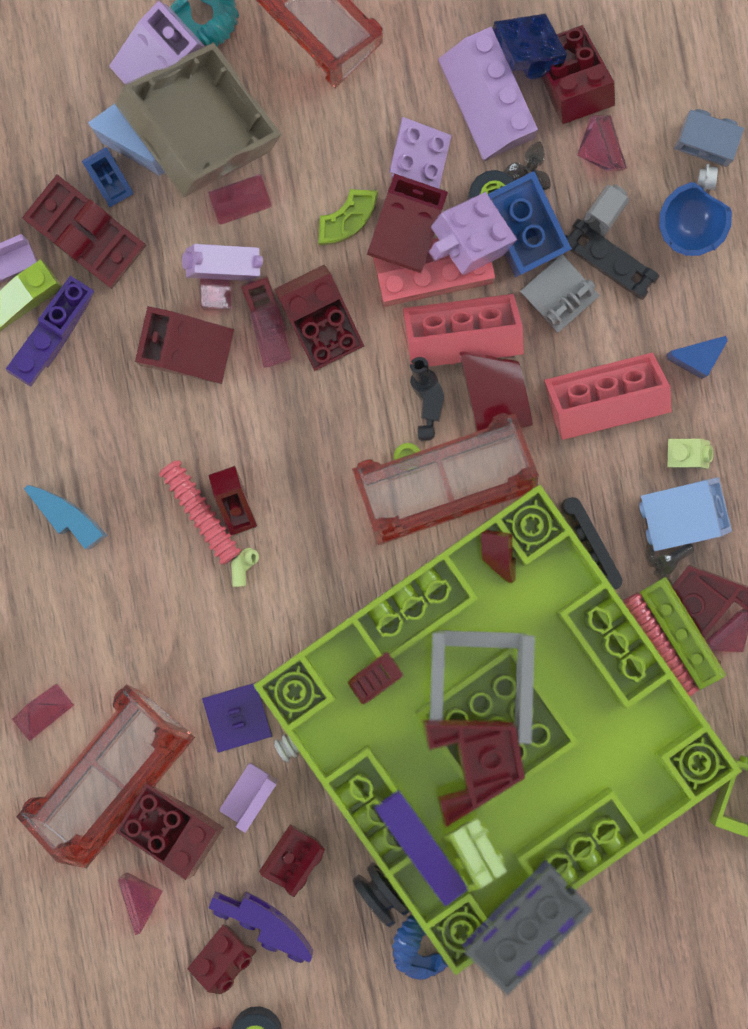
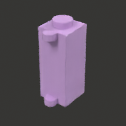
(222, 262)

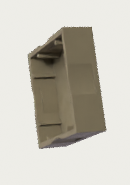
(197, 119)

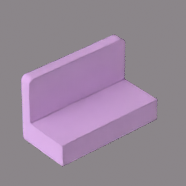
(15, 257)
(248, 796)

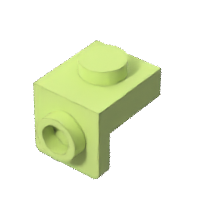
(689, 453)

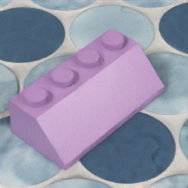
(488, 94)

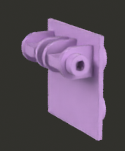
(420, 153)

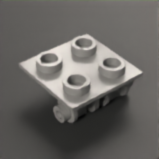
(560, 293)

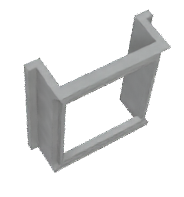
(524, 674)

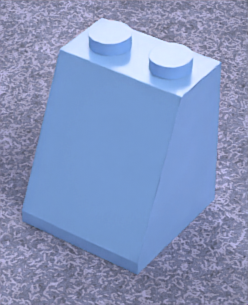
(117, 134)
(685, 514)

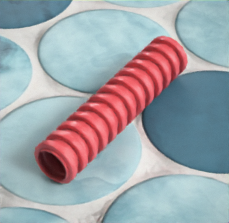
(199, 512)
(660, 641)

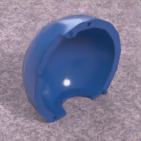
(694, 220)

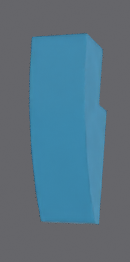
(66, 516)

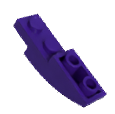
(52, 331)
(275, 928)

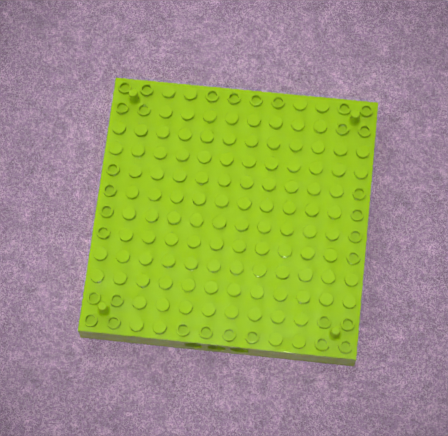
(611, 725)

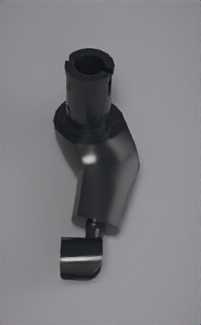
(430, 392)

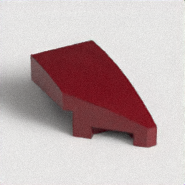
(497, 553)

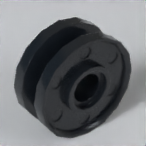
(380, 895)

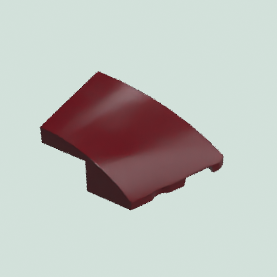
(495, 389)

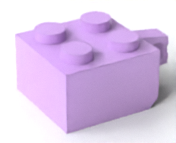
(472, 234)

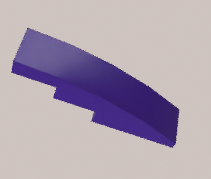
(421, 847)

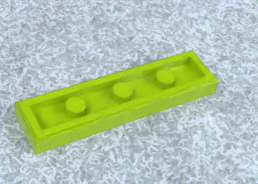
(683, 633)

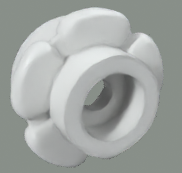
(708, 177)

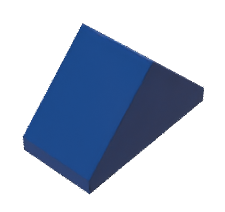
(107, 177)
(698, 357)

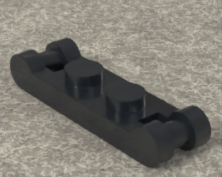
(611, 260)
(586, 532)

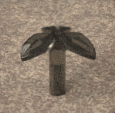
(534, 157)
(667, 563)

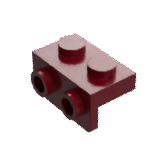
(292, 860)
(221, 961)

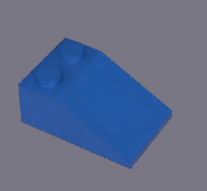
(532, 223)

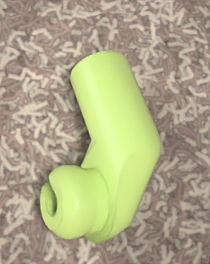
(241, 564)

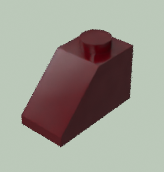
(232, 500)

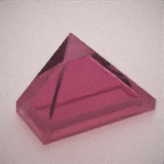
(602, 145)
(731, 635)
(42, 711)
(139, 899)

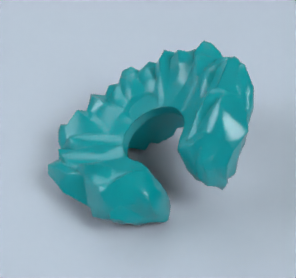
(216, 29)

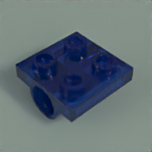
(530, 44)

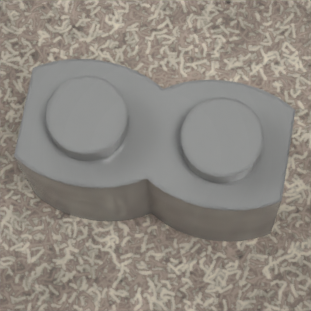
(606, 209)

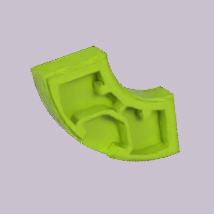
(349, 218)

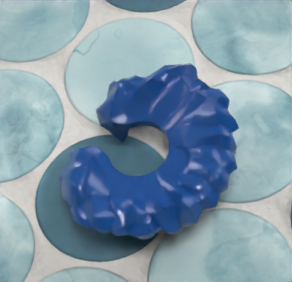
(406, 955)

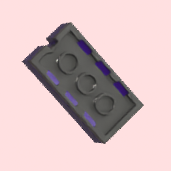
(526, 928)

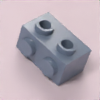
(709, 137)

